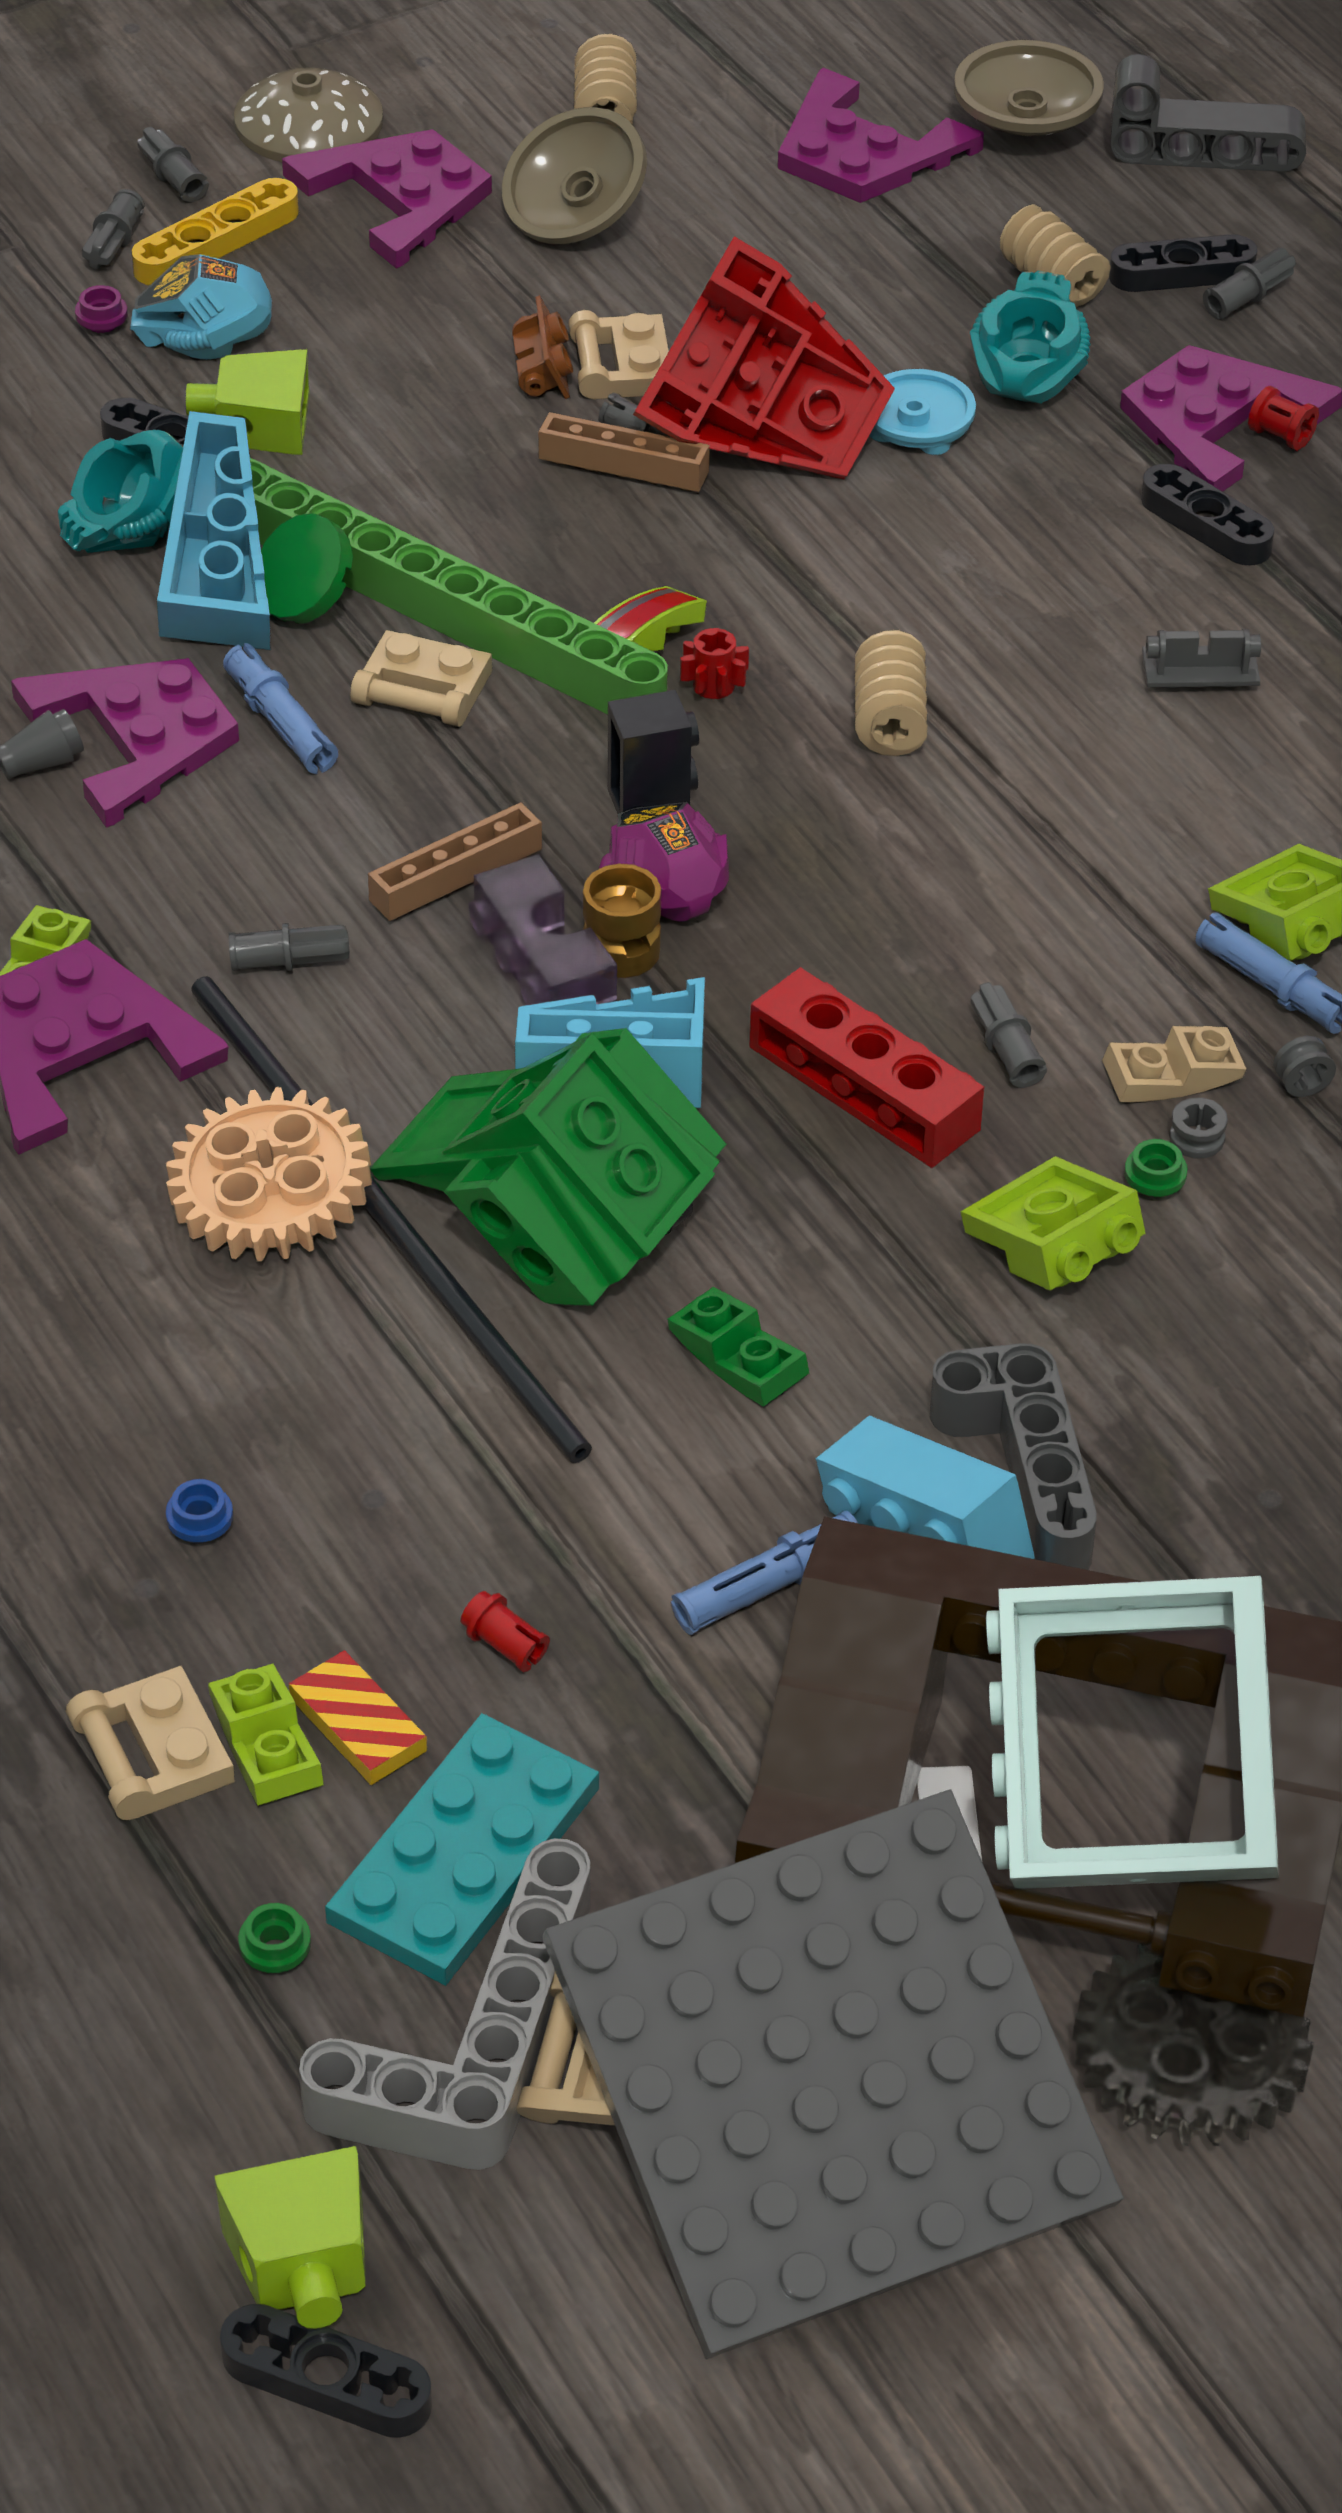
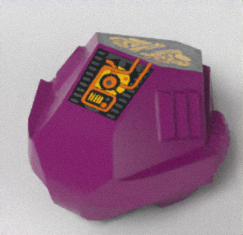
(677, 850)

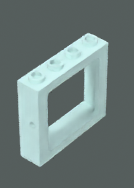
(1112, 1608)

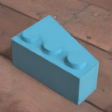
(664, 1024)
(923, 1489)

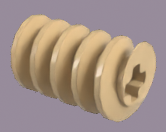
(606, 75)
(1044, 243)
(891, 693)

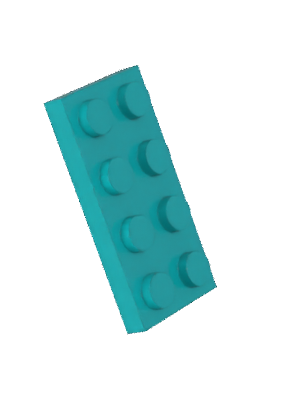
(461, 1848)

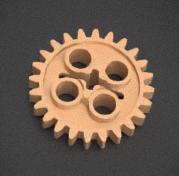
(269, 1174)

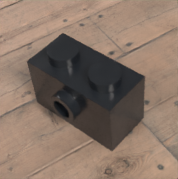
(651, 751)

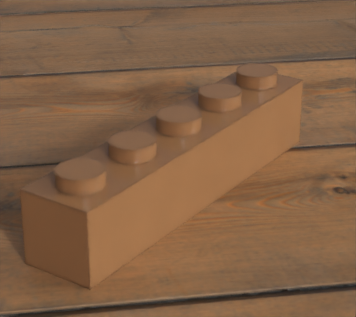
(623, 452)
(454, 861)

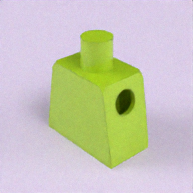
(266, 391)
(297, 2232)

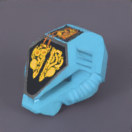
(219, 305)

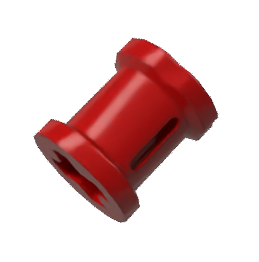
(1283, 418)

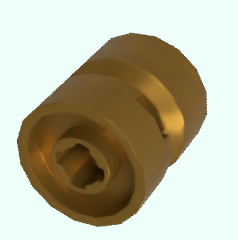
(625, 914)

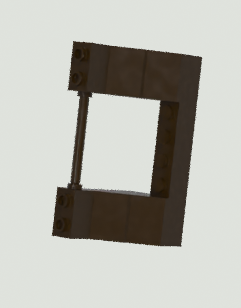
(868, 1689)

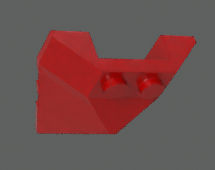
(765, 374)

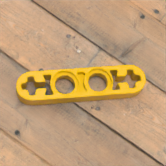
(260, 207)

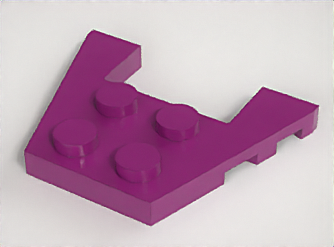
(857, 156)
(410, 173)
(1206, 395)
(154, 713)
(74, 1012)

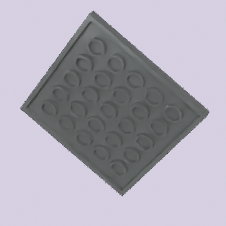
(830, 2071)

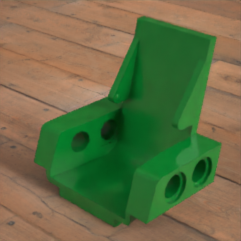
(564, 1161)

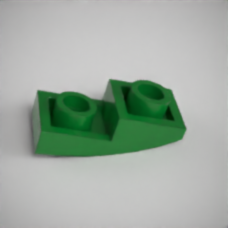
(731, 1344)

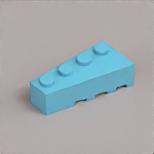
(213, 555)

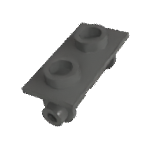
(1178, 661)

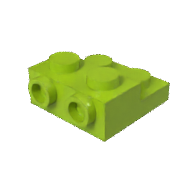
(1287, 901)
(1057, 1222)

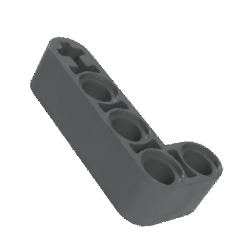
(1268, 138)
(1022, 1398)

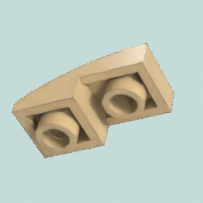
(1187, 1064)

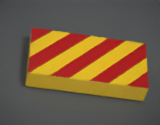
(358, 1717)

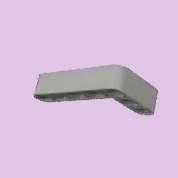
(497, 2029)

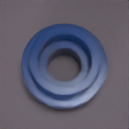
(199, 1511)

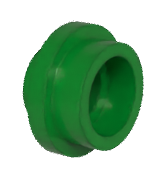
(1156, 1168)
(270, 1923)

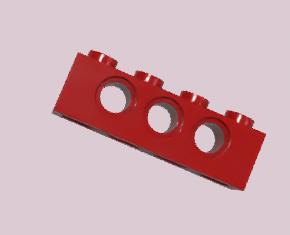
(866, 1067)

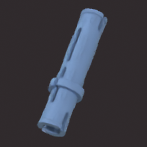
(268, 694)
(1290, 982)
(747, 1581)

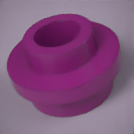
(101, 309)

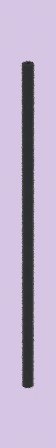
(410, 1242)

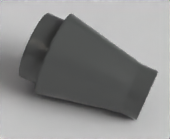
(41, 745)

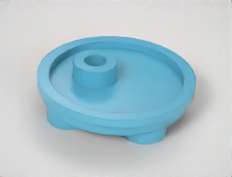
(925, 411)

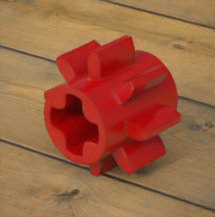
(714, 663)

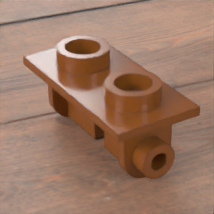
(541, 352)

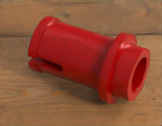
(509, 1634)

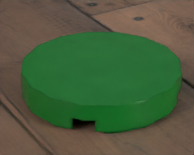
(305, 567)

